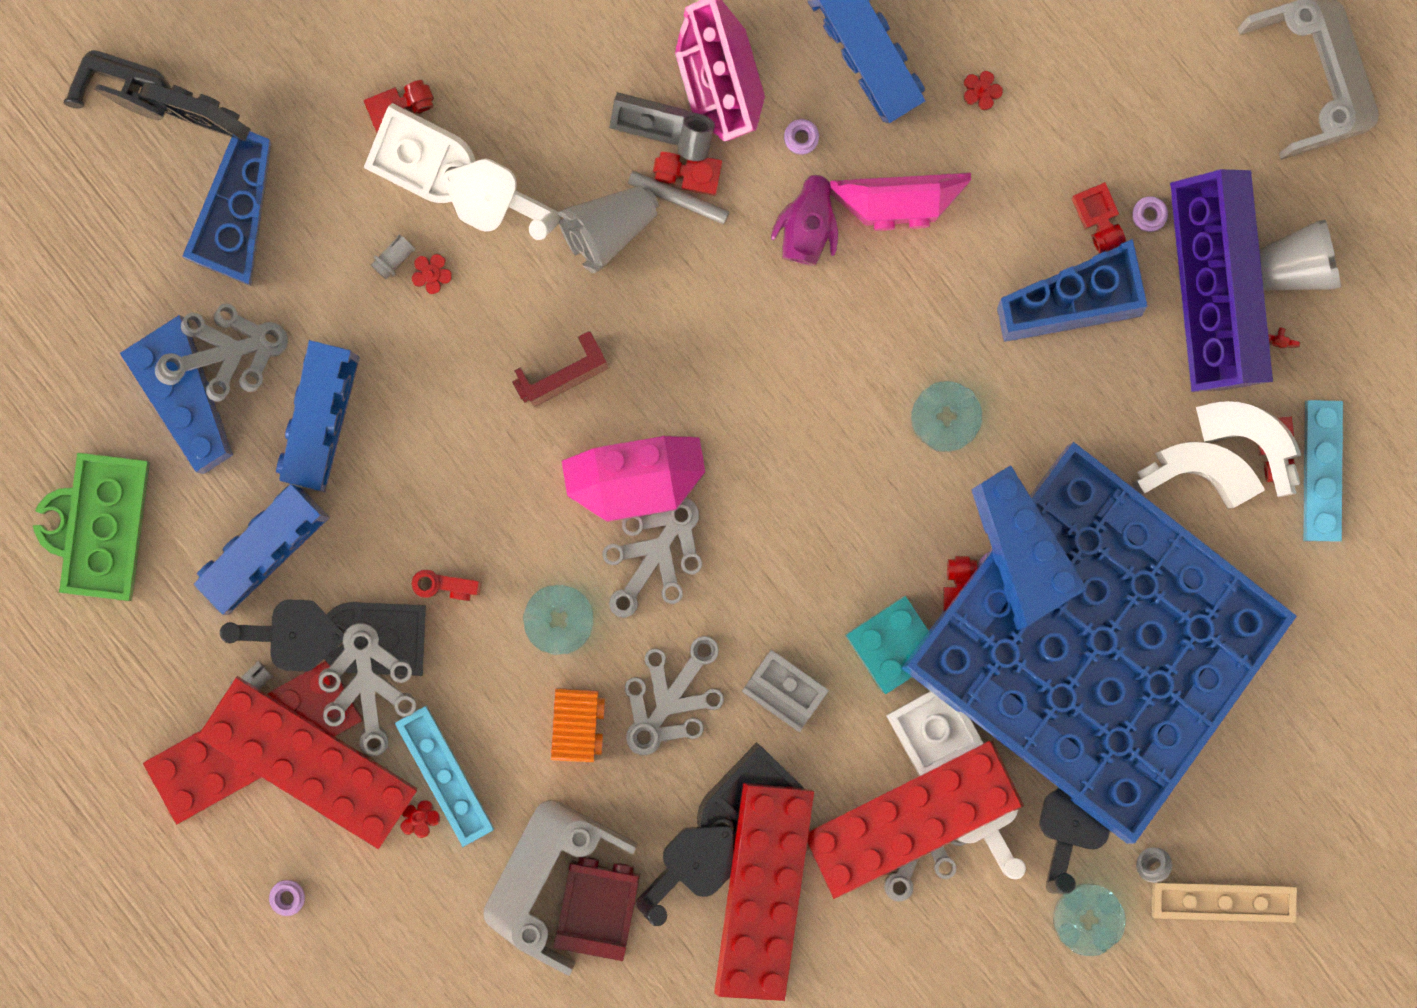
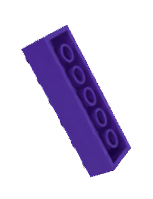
(1221, 280)

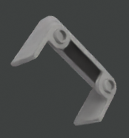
(1353, 105)
(549, 832)

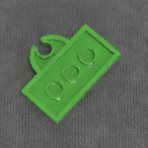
(98, 526)

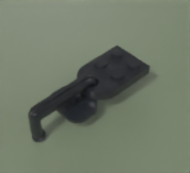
(155, 93)
(307, 635)
(1069, 826)
(704, 854)

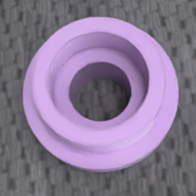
(805, 126)
(1157, 206)
(277, 903)

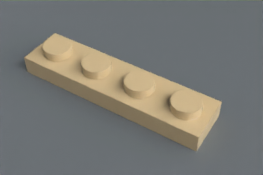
(1224, 902)

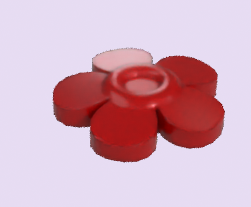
(982, 90)
(431, 273)
(1281, 341)
(418, 819)

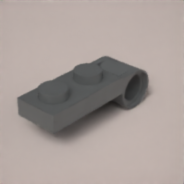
(664, 123)

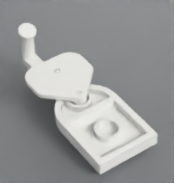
(419, 159)
(936, 734)

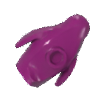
(808, 223)

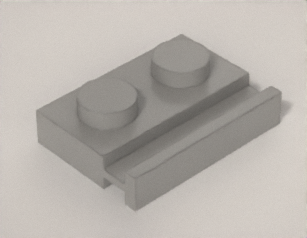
(785, 690)

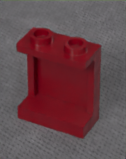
(565, 378)
(597, 909)

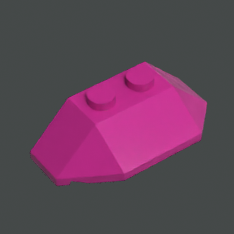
(719, 69)
(899, 199)
(635, 476)

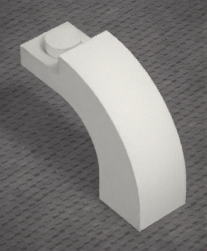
(1236, 419)
(1221, 467)

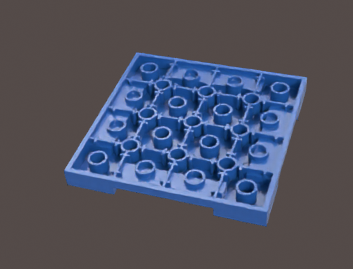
(1123, 677)

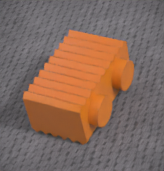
(576, 725)

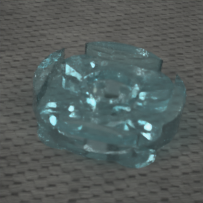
(932, 431)
(558, 640)
(1101, 935)

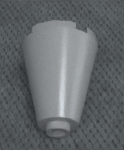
(607, 224)
(1301, 261)

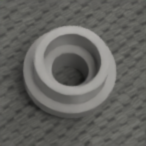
(1149, 857)

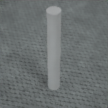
(679, 197)

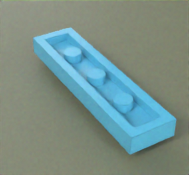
(1323, 470)
(444, 776)

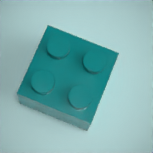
(888, 642)

